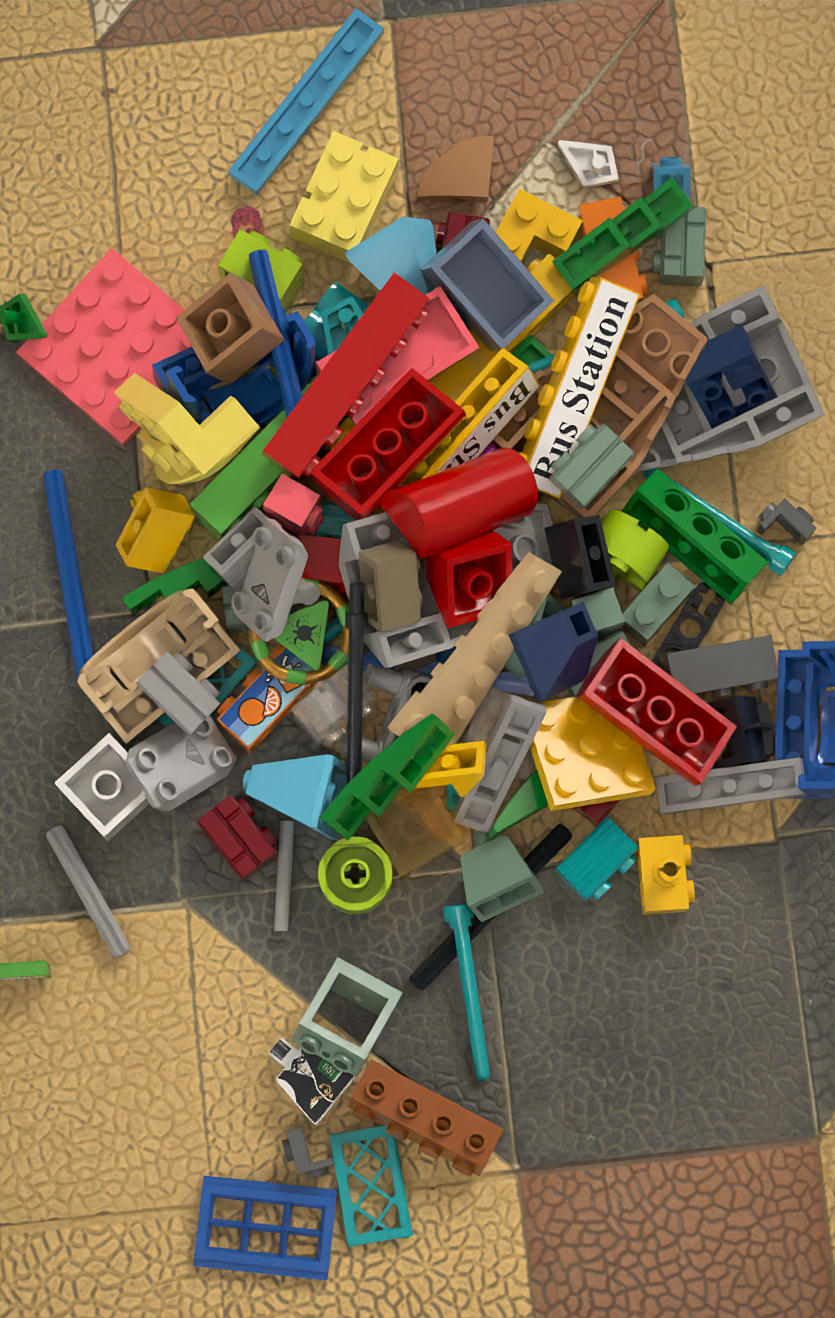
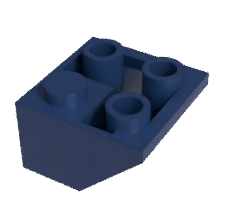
(729, 377)
(556, 650)

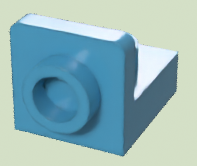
(669, 168)

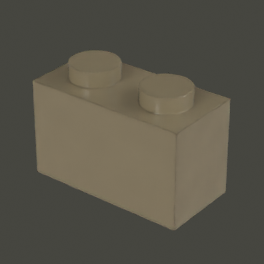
(391, 585)

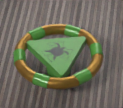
(305, 638)

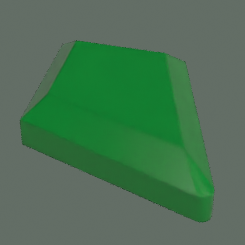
(20, 319)

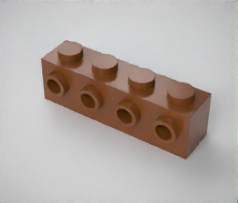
(424, 1118)

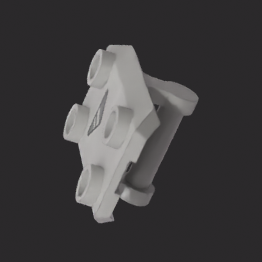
(273, 581)
(180, 765)

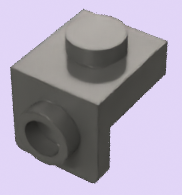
(795, 521)
(296, 1149)

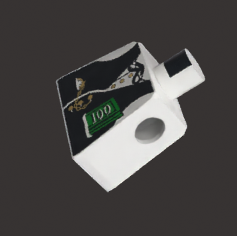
(309, 1080)

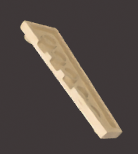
(480, 655)

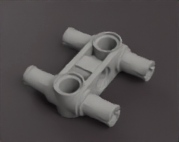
(400, 686)

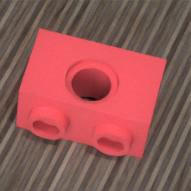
(294, 507)

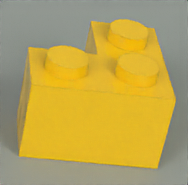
(537, 225)

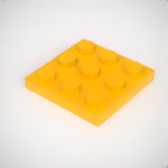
(586, 758)

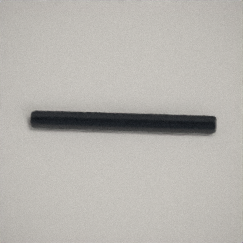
(447, 951)

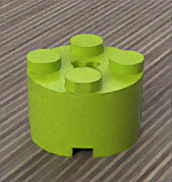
(631, 549)
(370, 860)

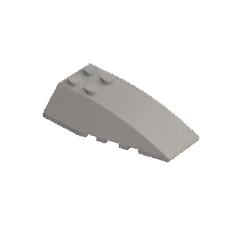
(686, 431)
(430, 633)

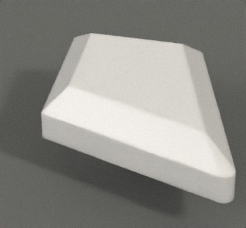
(591, 163)

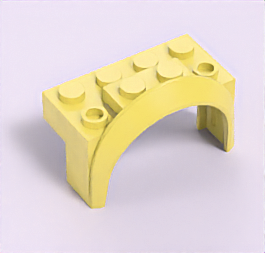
(175, 441)

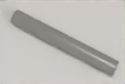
(284, 875)

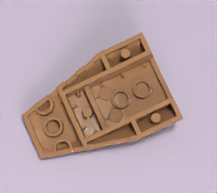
(638, 392)

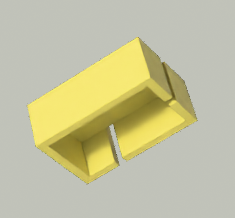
(343, 196)

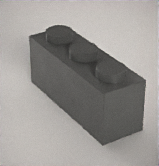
(723, 666)

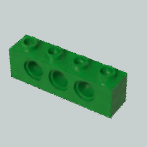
(695, 536)

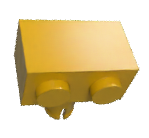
(154, 529)
(663, 874)

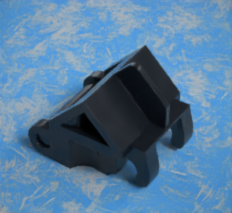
(752, 738)

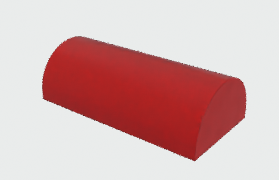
(387, 445)
(463, 501)
(656, 711)

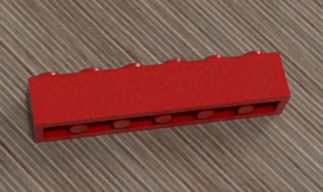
(345, 376)

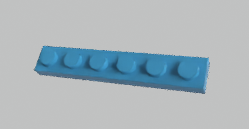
(306, 102)

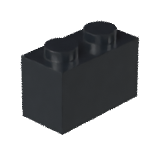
(582, 556)

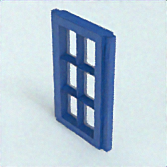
(259, 1261)

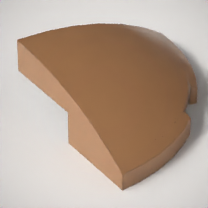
(459, 172)

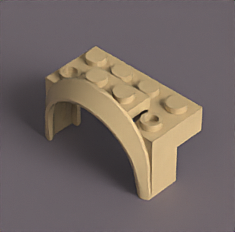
(141, 646)

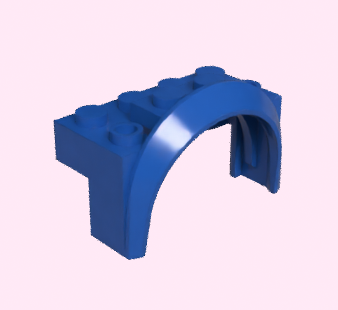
(257, 392)
(800, 684)

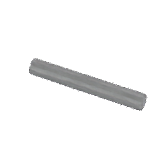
(88, 891)

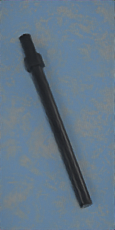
(356, 621)

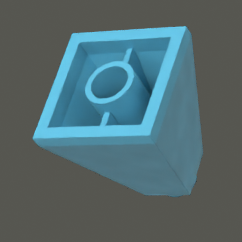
(397, 248)
(299, 788)

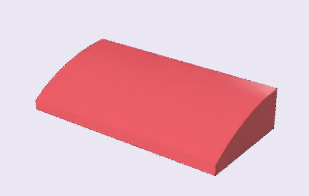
(430, 349)

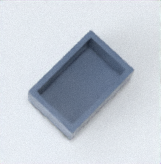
(487, 285)

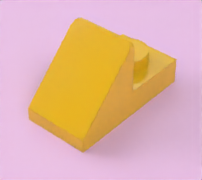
(457, 765)

